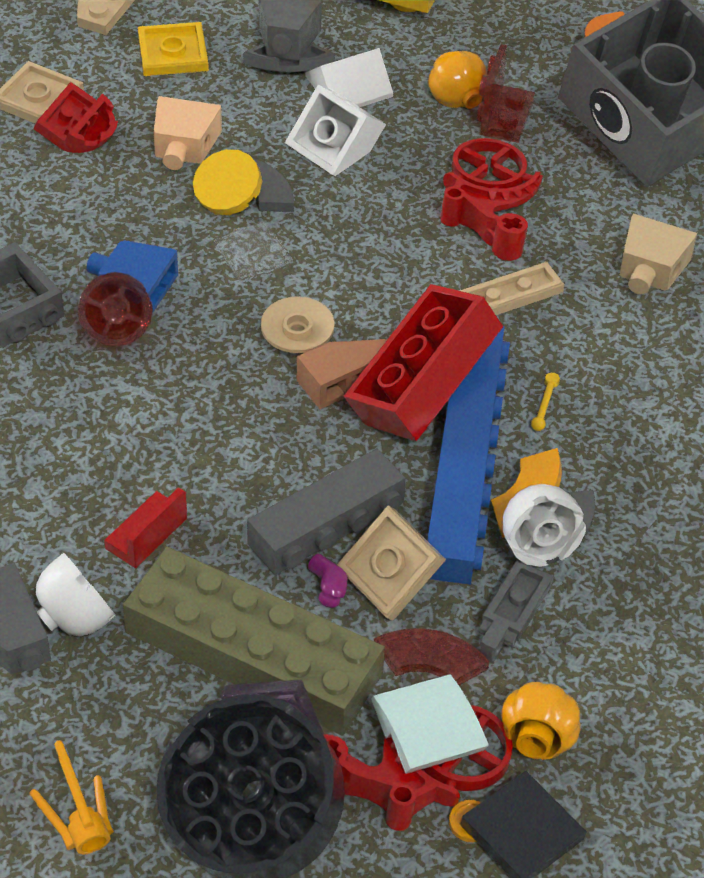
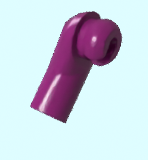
(333, 580)

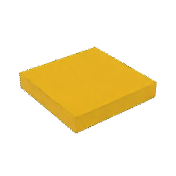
(172, 48)

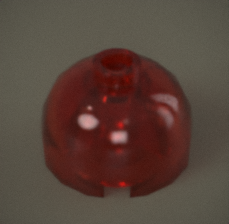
(114, 309)

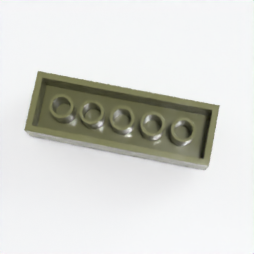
(252, 636)

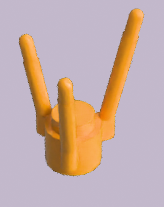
(87, 829)

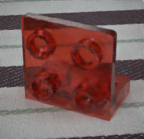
(504, 107)

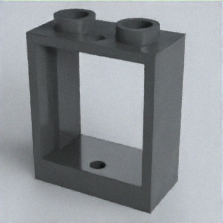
(39, 311)

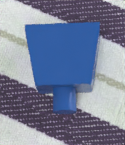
(150, 264)

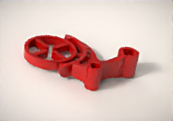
(473, 200)
(408, 793)

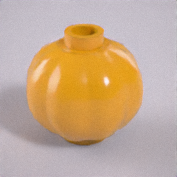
(457, 79)
(535, 714)

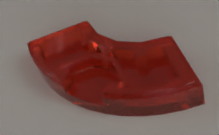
(432, 653)

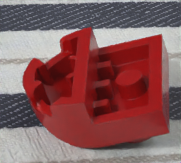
(77, 121)

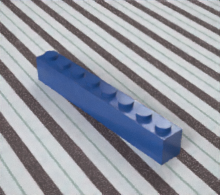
(465, 464)

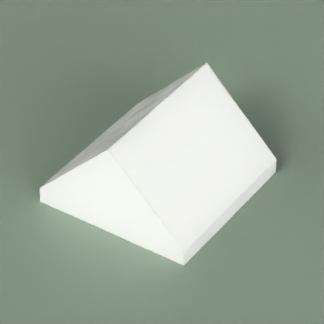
(356, 78)

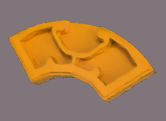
(535, 469)

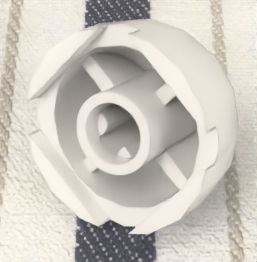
(543, 524)
(70, 599)

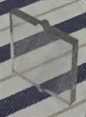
(252, 251)

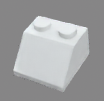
(334, 131)

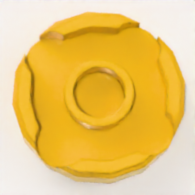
(227, 182)

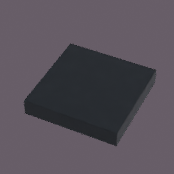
(523, 827)

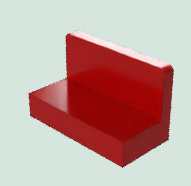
(148, 527)

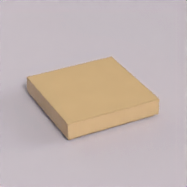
(33, 91)
(391, 562)

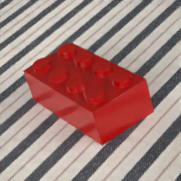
(423, 361)

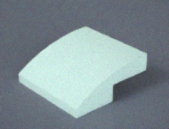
(429, 723)

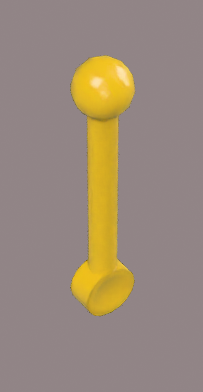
(551, 380)

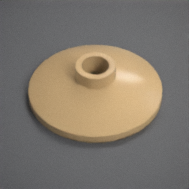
(297, 324)

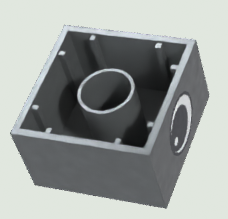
(643, 86)

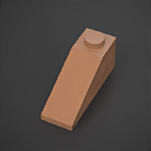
(333, 368)

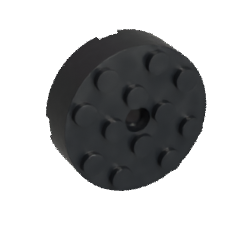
(279, 823)

